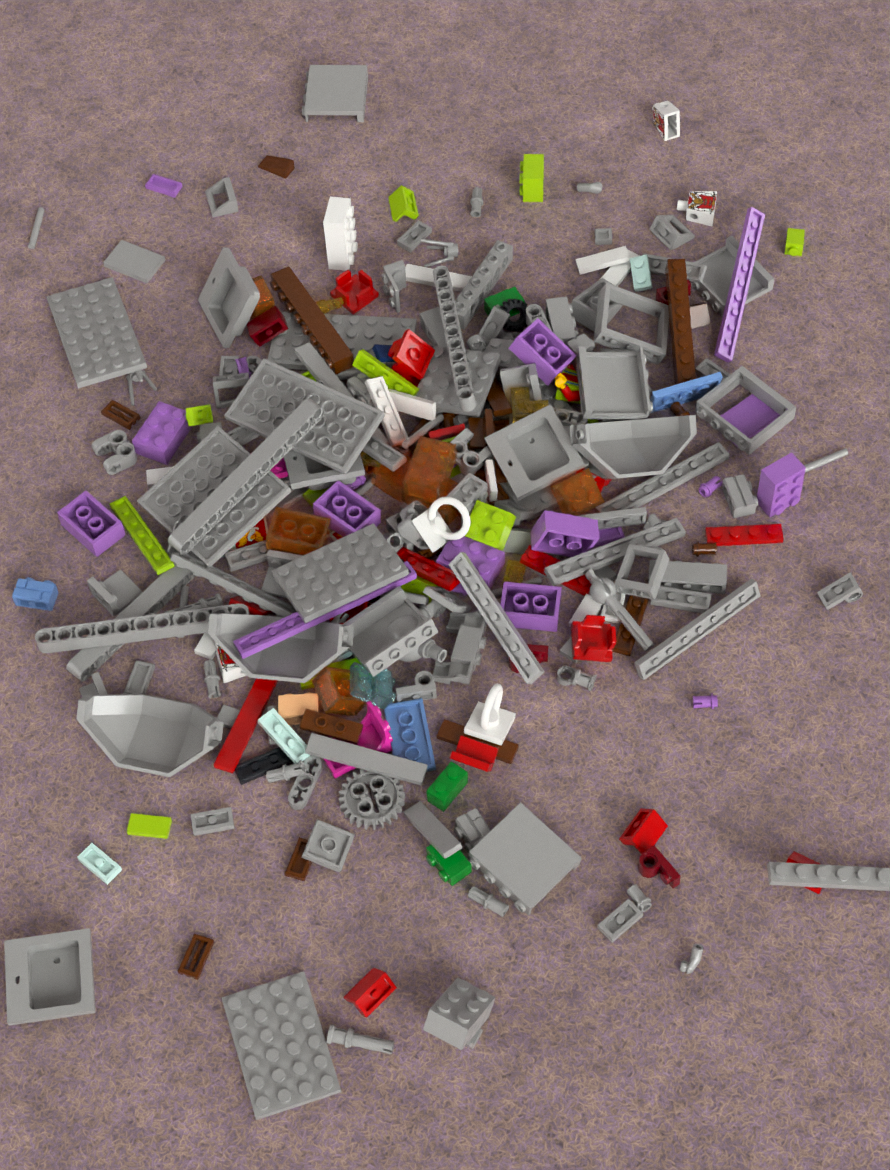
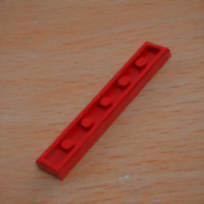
(244, 724)

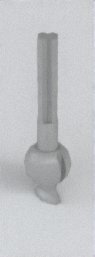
(604, 591)

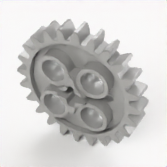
(352, 803)

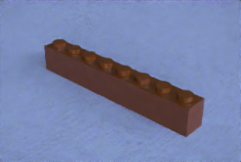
(312, 320)
(680, 321)

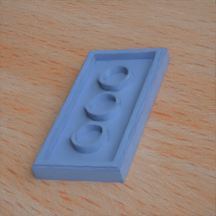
(684, 391)
(410, 732)

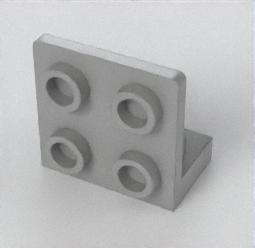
(394, 281)
(521, 377)
(469, 491)
(275, 560)
(114, 592)

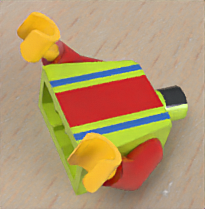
(567, 385)

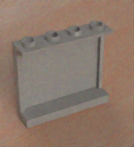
(335, 90)
(719, 274)
(613, 384)
(370, 638)
(523, 858)

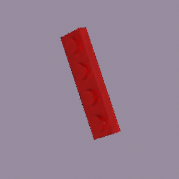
(744, 534)
(539, 560)
(430, 570)

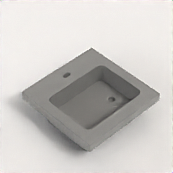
(228, 298)
(537, 450)
(317, 476)
(53, 977)

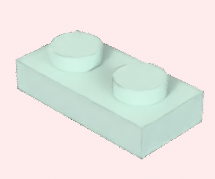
(641, 273)
(99, 863)

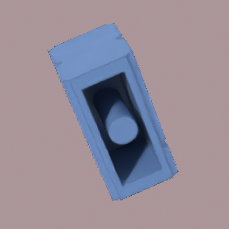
(35, 594)

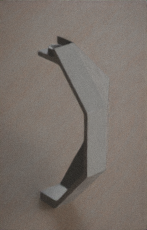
(633, 446)
(290, 660)
(149, 731)

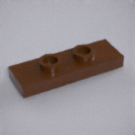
(331, 726)

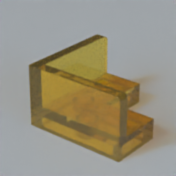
(522, 405)

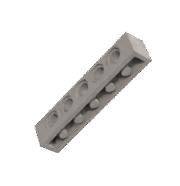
(483, 281)

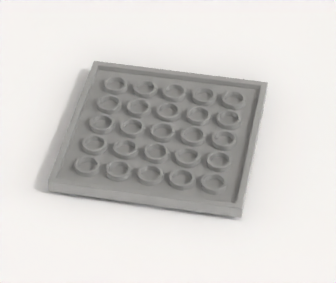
(196, 478)

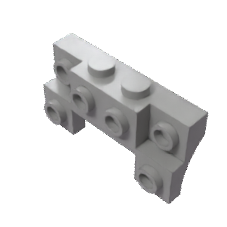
(466, 650)

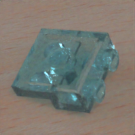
(370, 688)

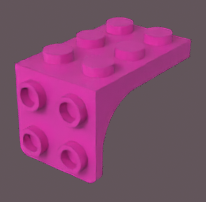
(373, 736)

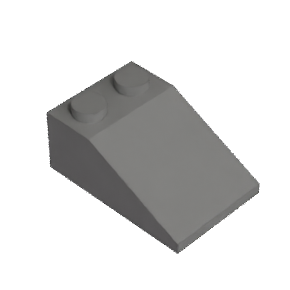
(585, 305)

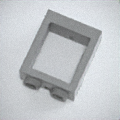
(636, 588)

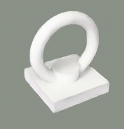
(433, 527)
(489, 720)

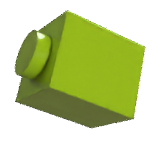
(794, 242)

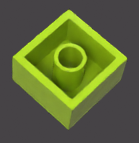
(532, 177)
(490, 525)

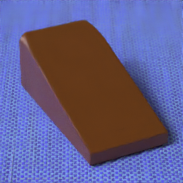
(277, 165)

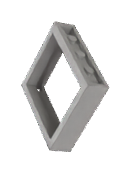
(623, 342)
(758, 389)

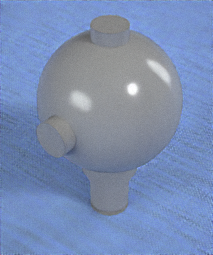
(428, 649)

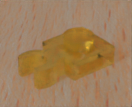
(327, 306)

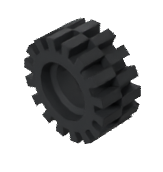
(521, 306)

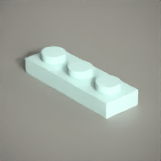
(284, 736)

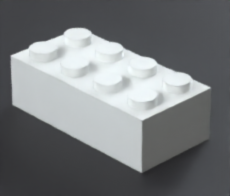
(340, 233)

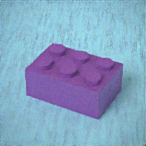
(543, 347)
(162, 433)
(780, 485)
(346, 509)
(91, 523)
(564, 534)
(485, 558)
(532, 605)

